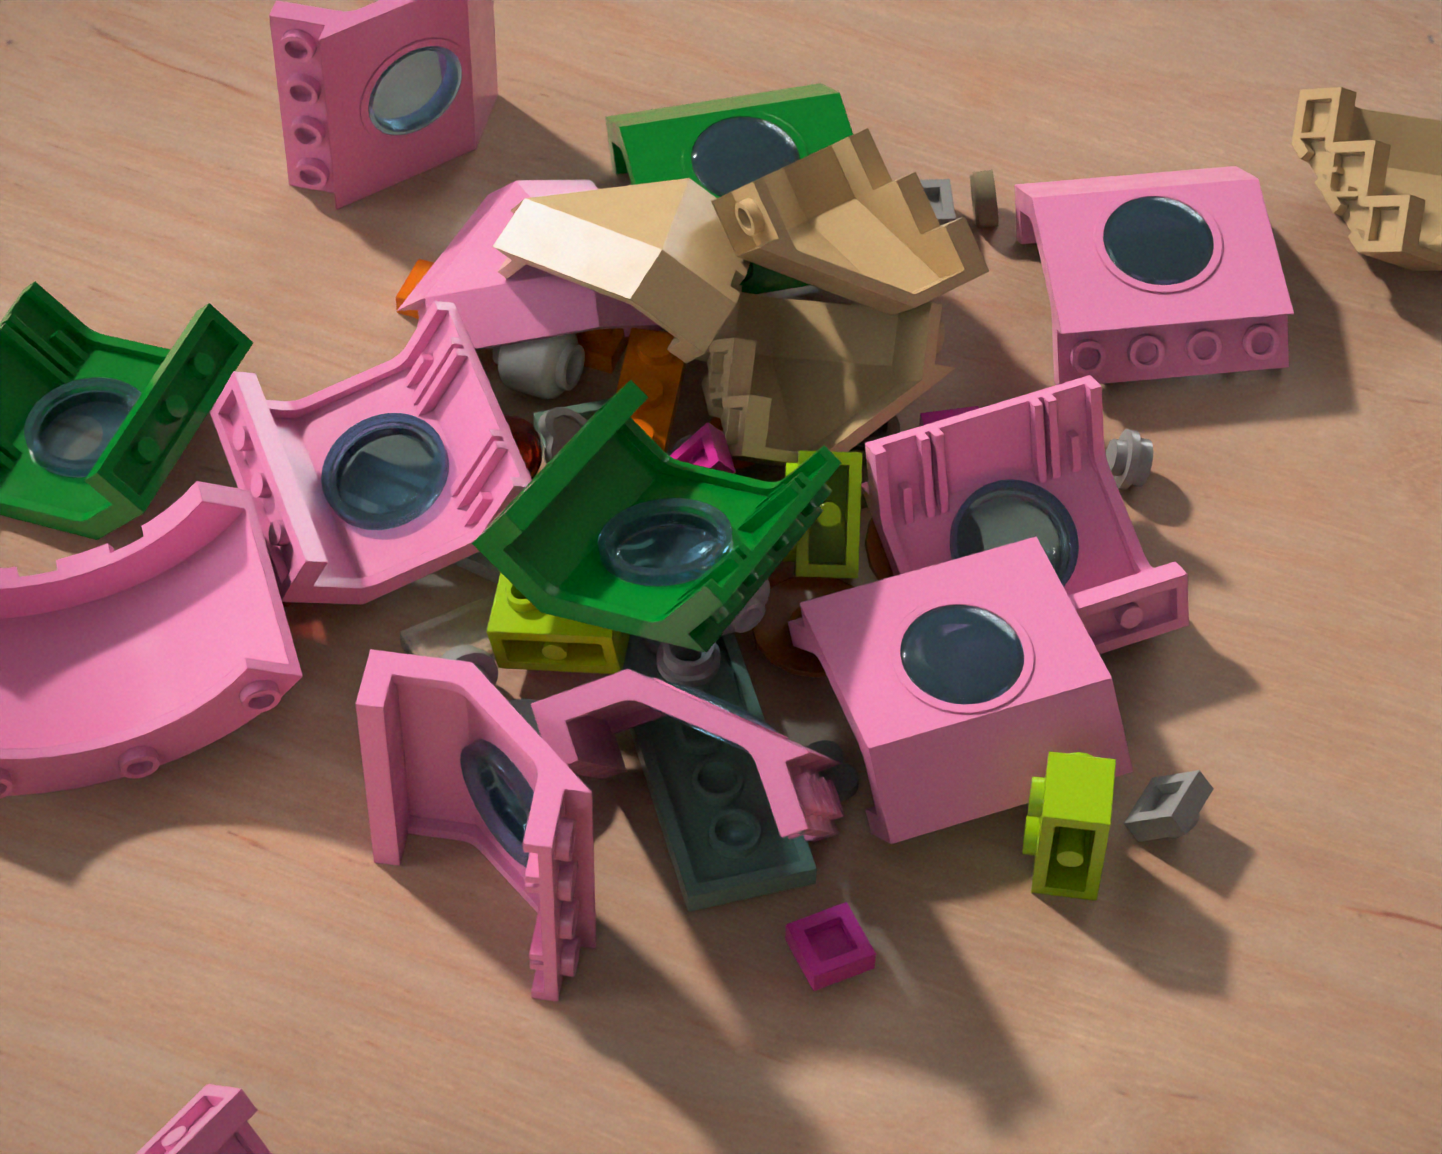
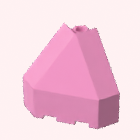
(530, 301)

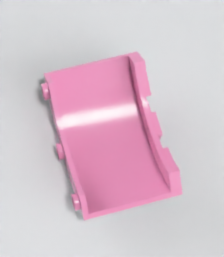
(141, 648)

